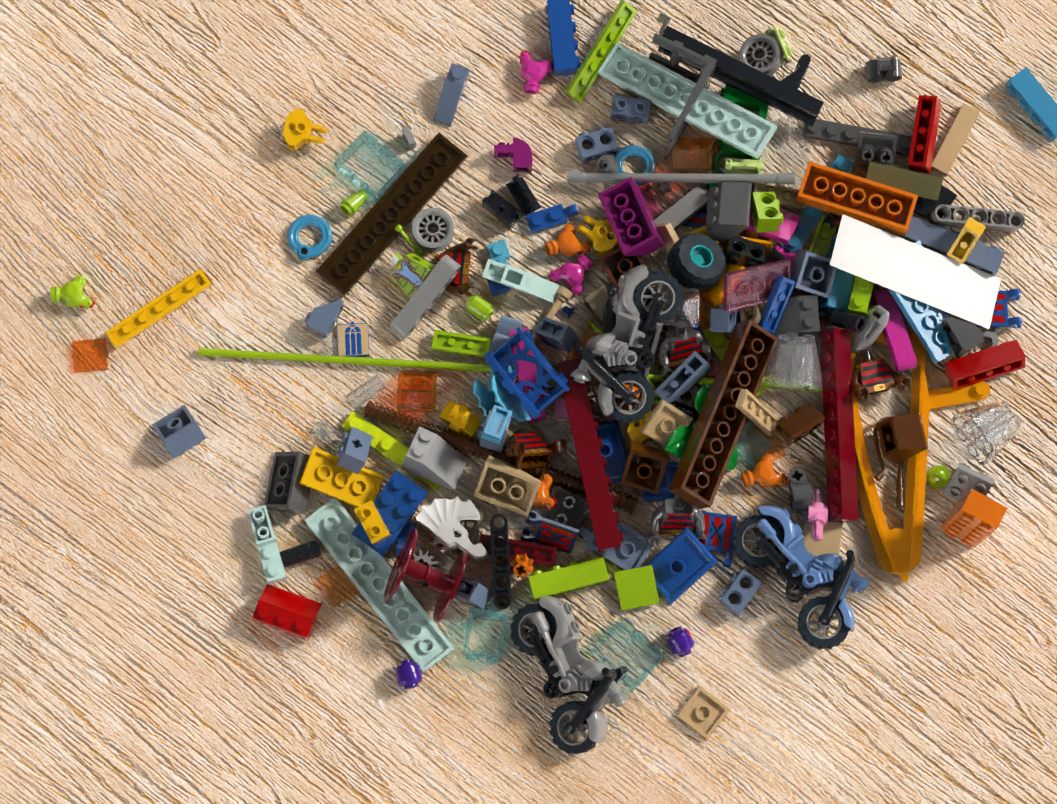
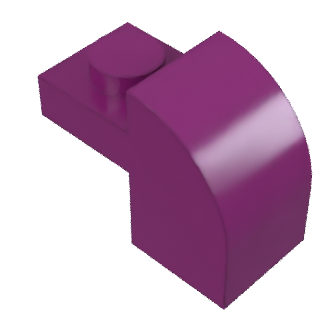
(518, 151)

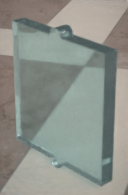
(751, 446)

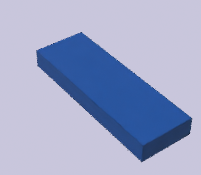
(776, 303)

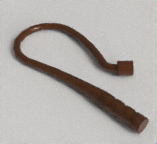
(880, 474)

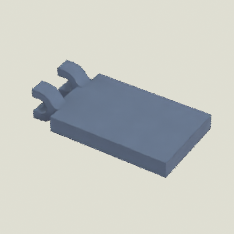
(632, 550)

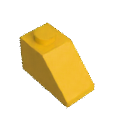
(966, 240)

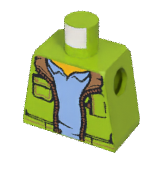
(410, 272)

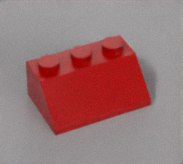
(287, 611)

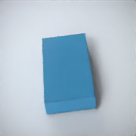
(496, 424)

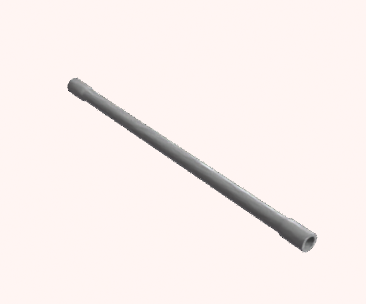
(780, 178)

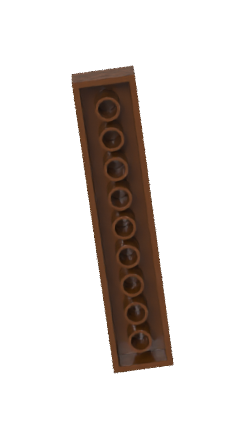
(719, 419)

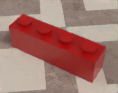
(924, 133)
(985, 364)

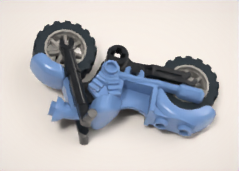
(802, 572)

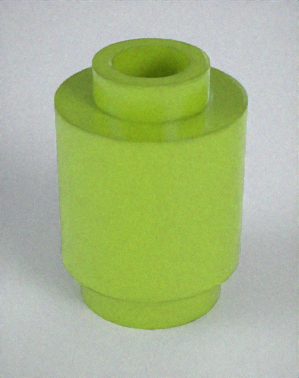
(479, 307)

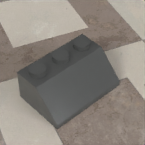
(728, 210)
(283, 488)

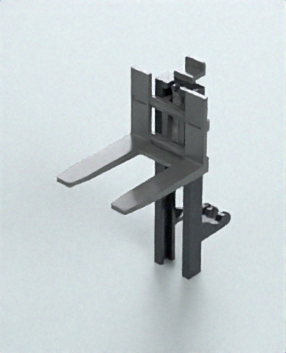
(714, 64)

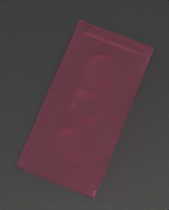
(752, 284)

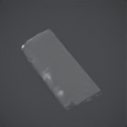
(789, 148)

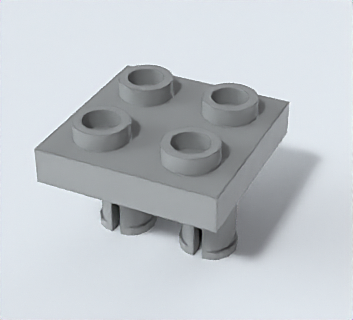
(966, 479)

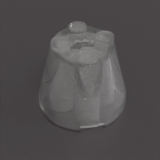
(794, 363)
(984, 430)

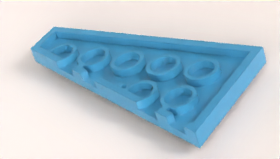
(926, 324)

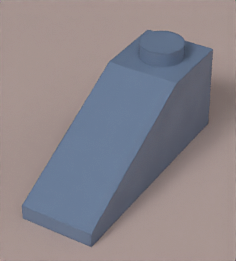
(451, 94)
(683, 378)

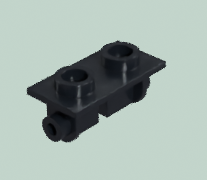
(523, 195)

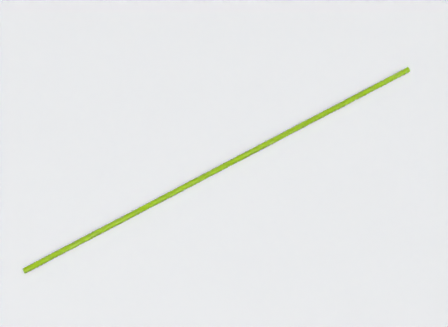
(397, 363)

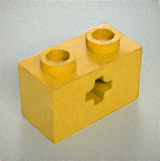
(372, 522)

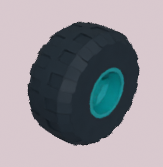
(696, 261)

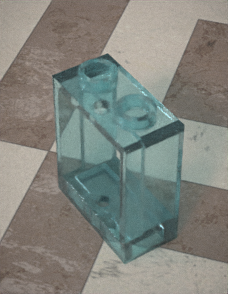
(485, 615)

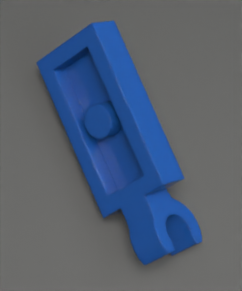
(550, 217)

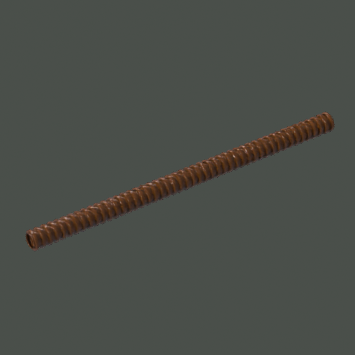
(472, 446)

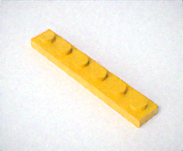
(158, 308)

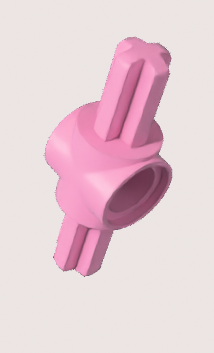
(817, 515)

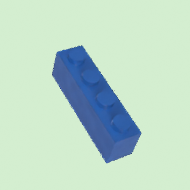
(561, 37)

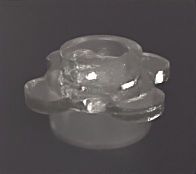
(329, 351)

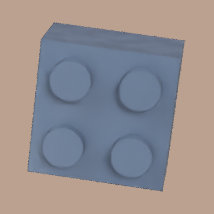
(812, 273)

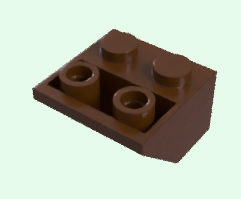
(902, 437)

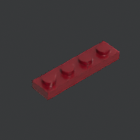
(539, 553)

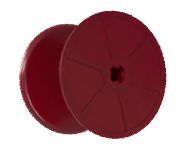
(426, 576)

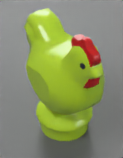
(72, 294)

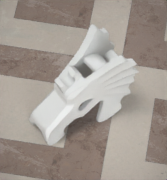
(444, 519)

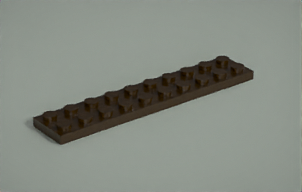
(396, 207)

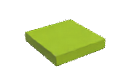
(636, 587)

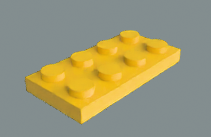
(325, 476)

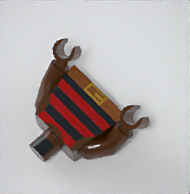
(462, 255)
(875, 377)
(531, 451)

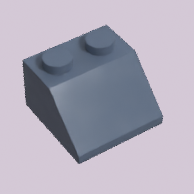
(179, 431)

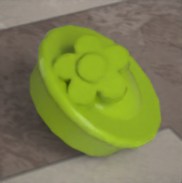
(938, 476)

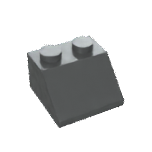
(962, 336)

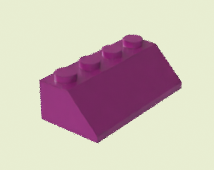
(631, 219)

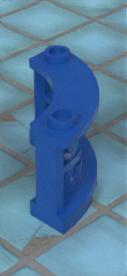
(527, 400)

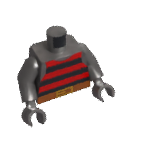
(680, 345)
(675, 517)

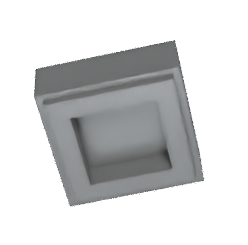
(408, 138)

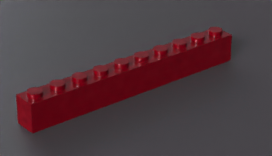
(839, 425)
(590, 461)

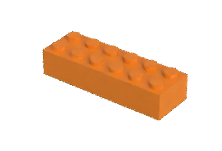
(856, 198)
(973, 518)

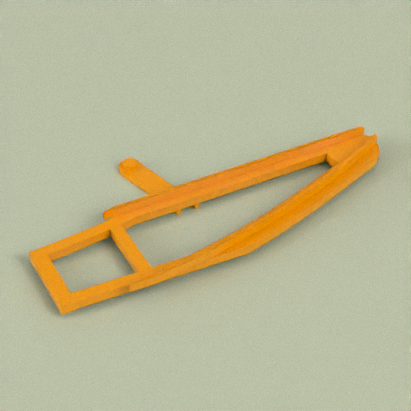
(901, 549)

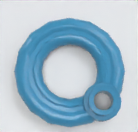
(640, 152)
(314, 251)

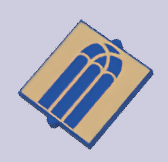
(353, 339)

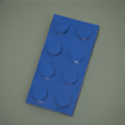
(396, 506)

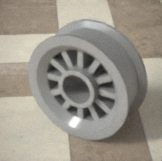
(752, 61)
(425, 215)

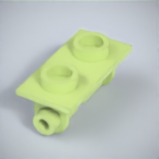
(779, 36)
(743, 166)

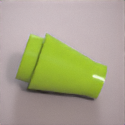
(353, 203)

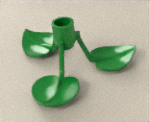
(680, 436)

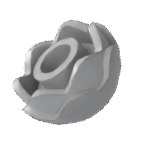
(610, 160)

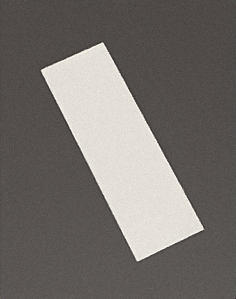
(915, 271)

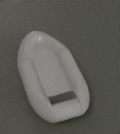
(872, 329)

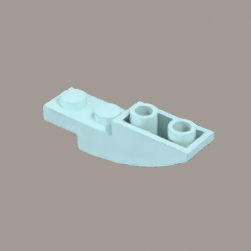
(520, 280)
(267, 544)

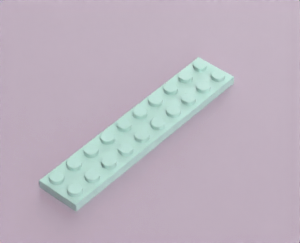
(671, 92)
(370, 575)

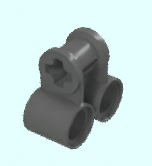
(883, 69)
(799, 489)

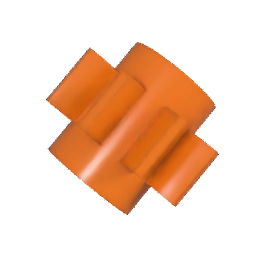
(521, 565)

